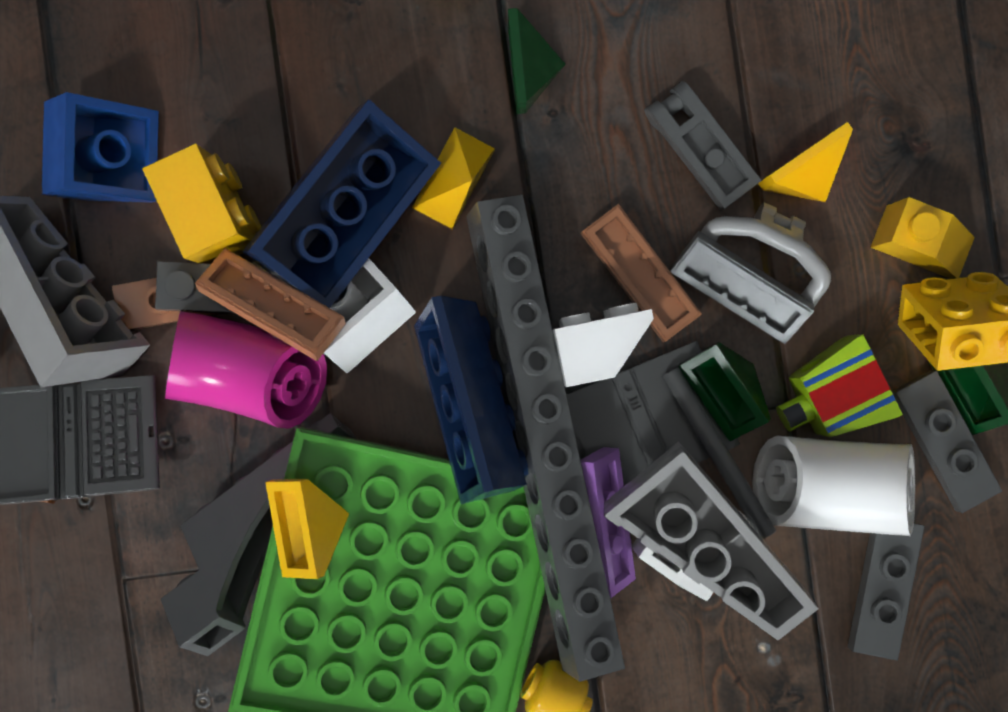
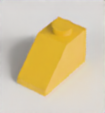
(924, 237)

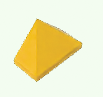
(812, 171)
(455, 179)
(304, 526)

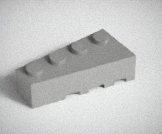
(54, 307)
(698, 529)

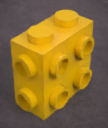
(957, 320)

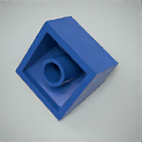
(97, 149)

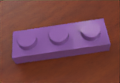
(603, 479)

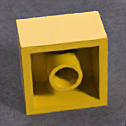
(202, 204)

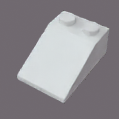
(371, 314)

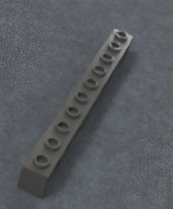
(546, 435)

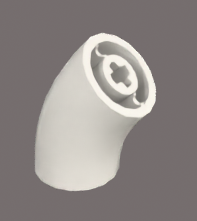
(837, 485)

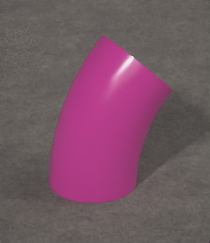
(243, 371)

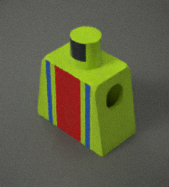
(839, 391)

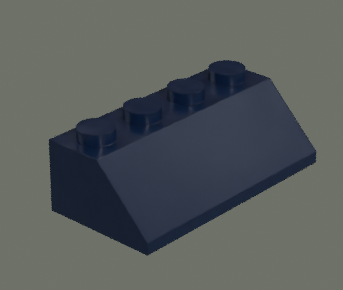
(343, 205)
(469, 399)

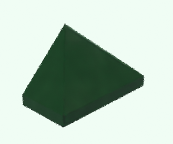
(531, 59)
(727, 389)
(979, 394)

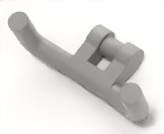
(781, 233)

